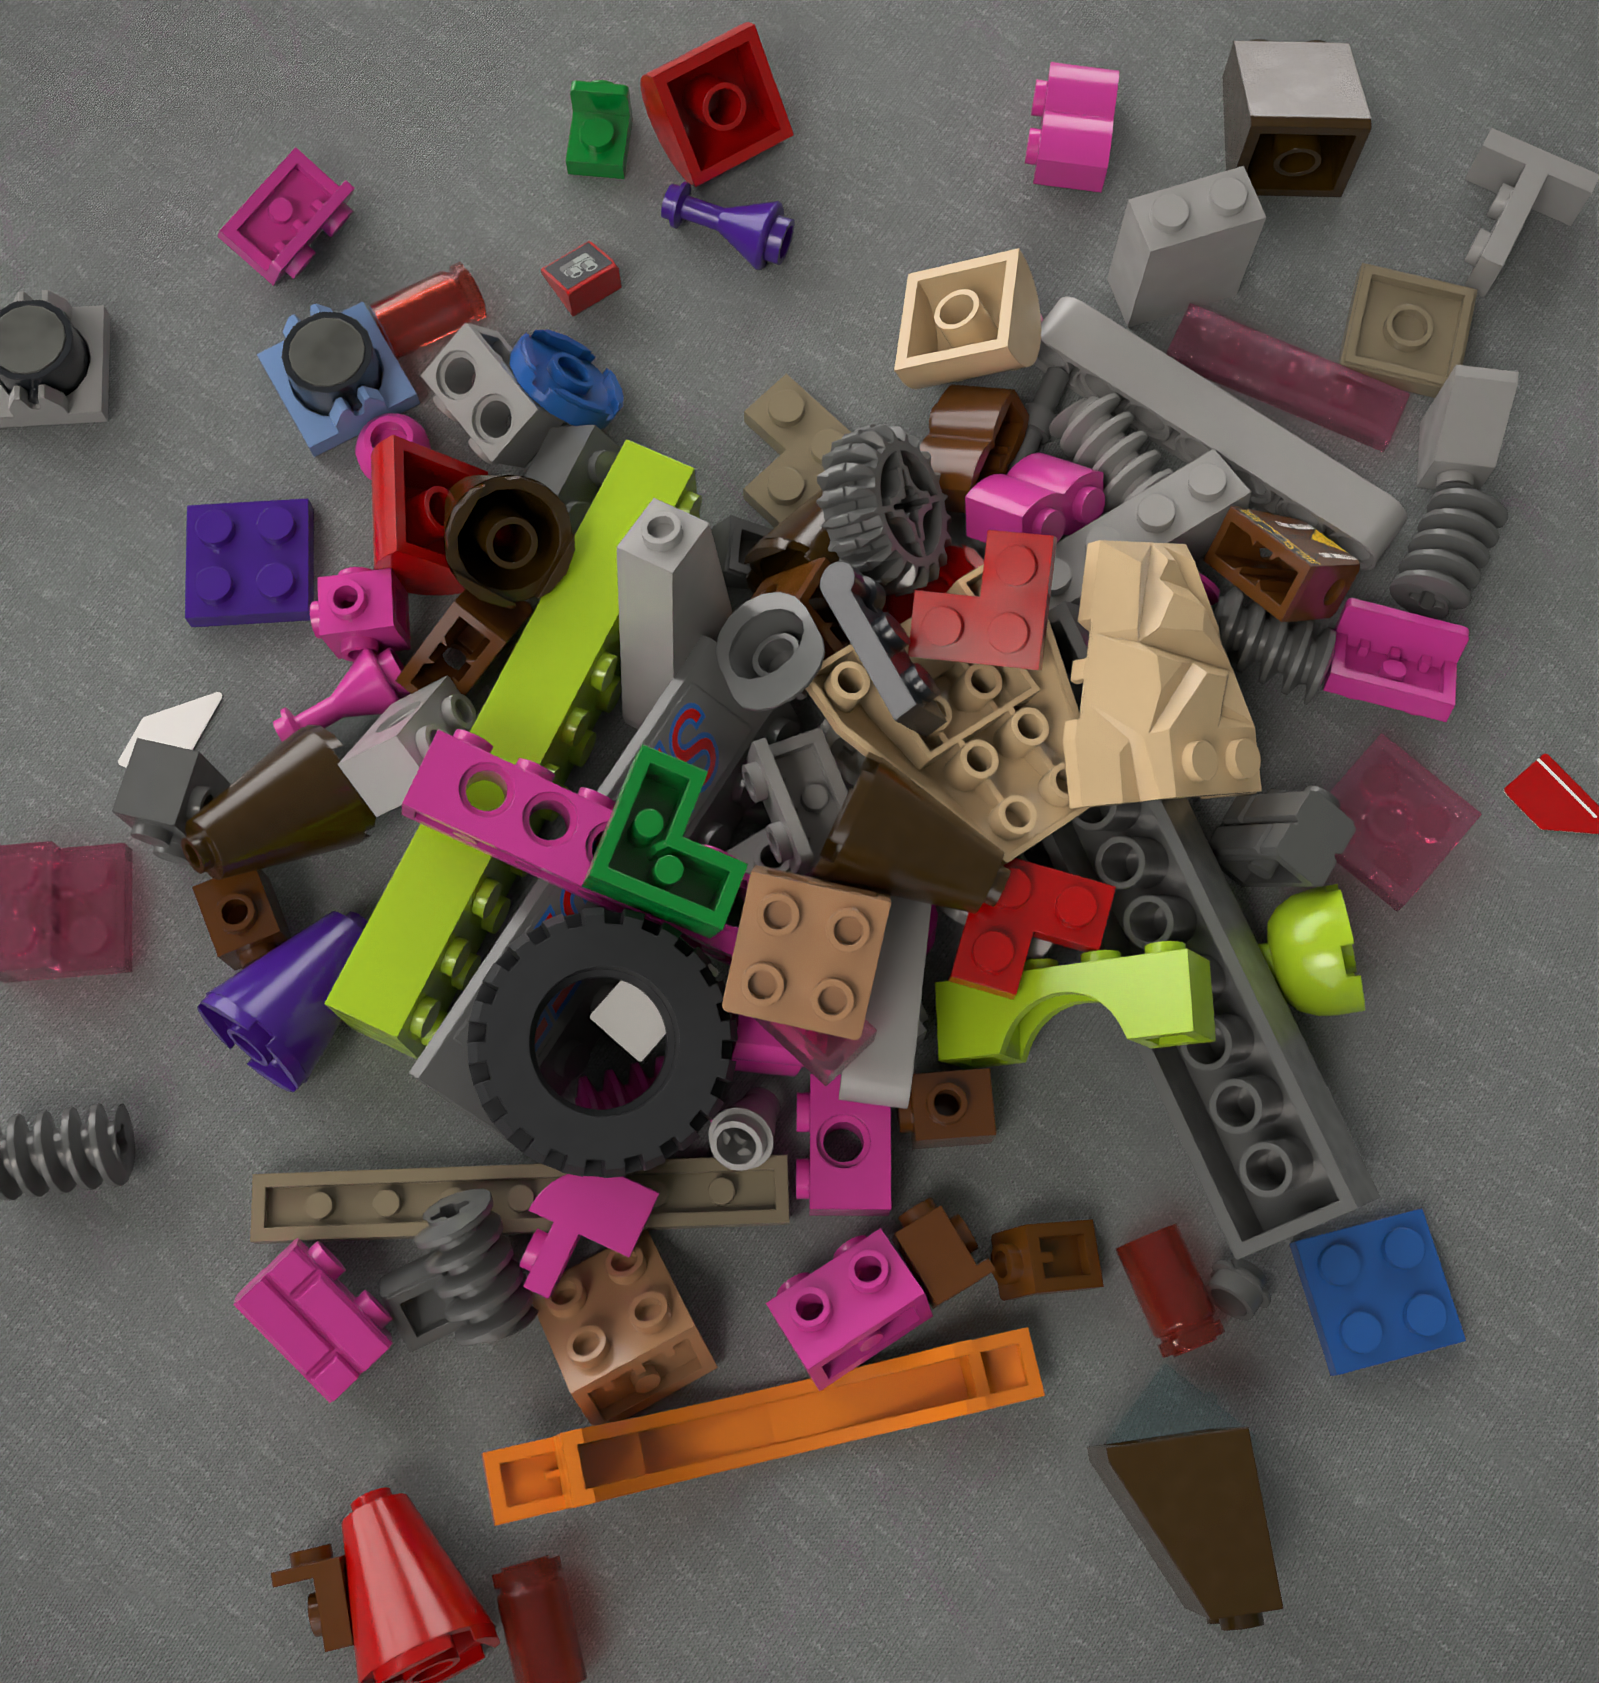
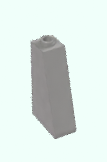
(666, 599)

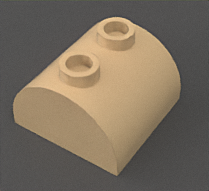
(968, 321)

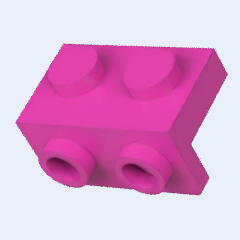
(286, 216)
(1396, 659)

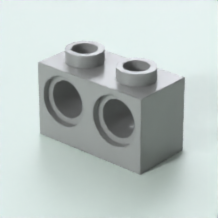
(486, 405)

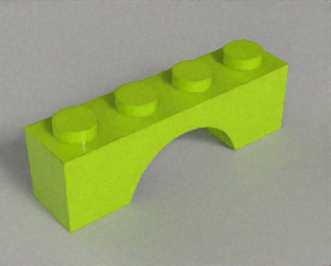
(1154, 996)

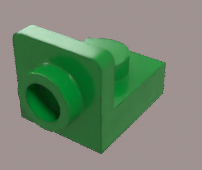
(599, 129)

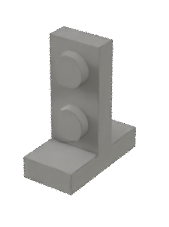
(1522, 181)

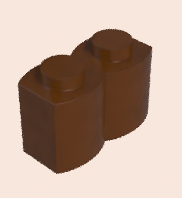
(972, 437)

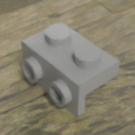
(799, 792)

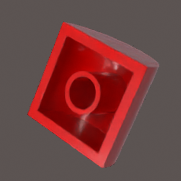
(716, 105)
(410, 511)

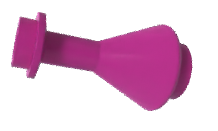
(363, 691)

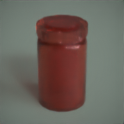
(428, 310)
(1170, 1291)
(539, 1622)

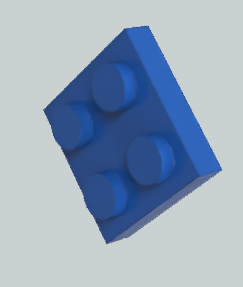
(1377, 1292)

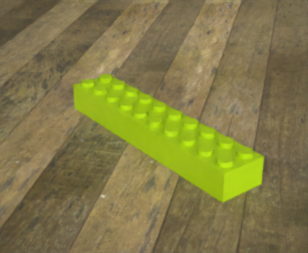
(541, 710)

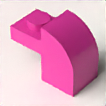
(596, 1207)

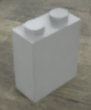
(1185, 246)

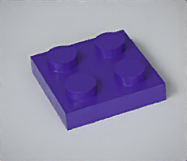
(249, 562)

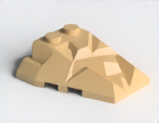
(1157, 686)

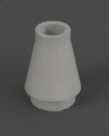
(745, 1131)

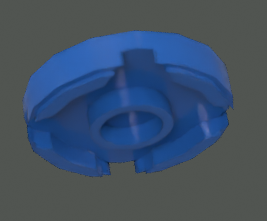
(564, 381)

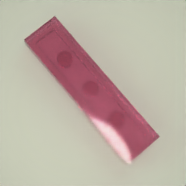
(1288, 377)

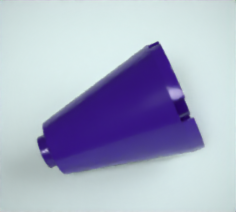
(278, 1001)

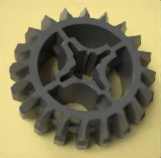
(885, 508)

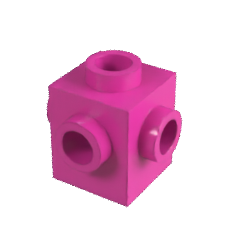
(361, 611)

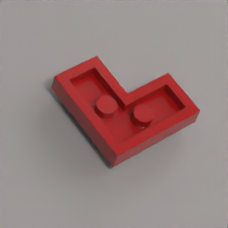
(1007, 619)
(1036, 905)

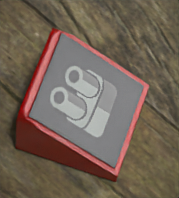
(582, 277)

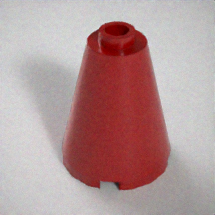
(406, 1597)

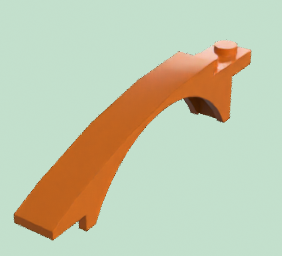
(759, 1426)

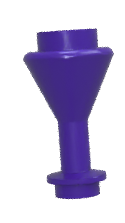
(754, 230)

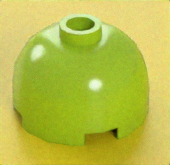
(1314, 953)

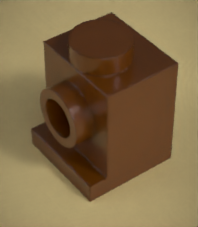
(939, 1252)

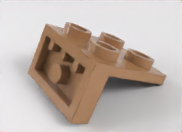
(806, 952)
(622, 1333)

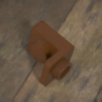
(1046, 1259)
(329, 1604)

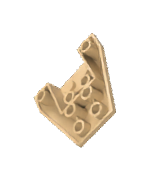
(996, 754)

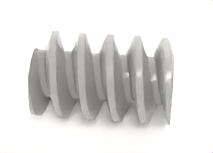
(1100, 444)

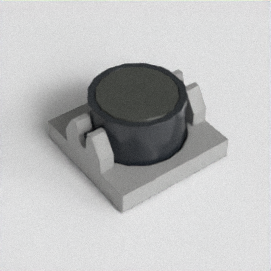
(49, 362)

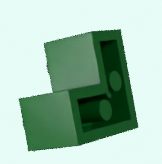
(648, 860)

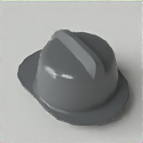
(769, 651)

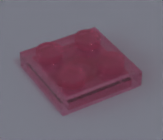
(1401, 821)

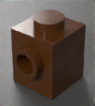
(242, 917)
(949, 1109)

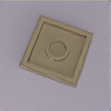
(1406, 329)

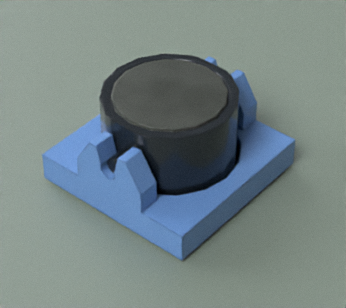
(336, 370)

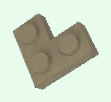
(801, 435)

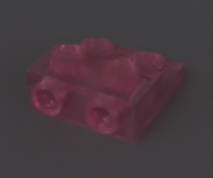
(64, 911)

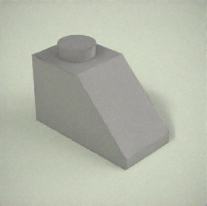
(1465, 427)

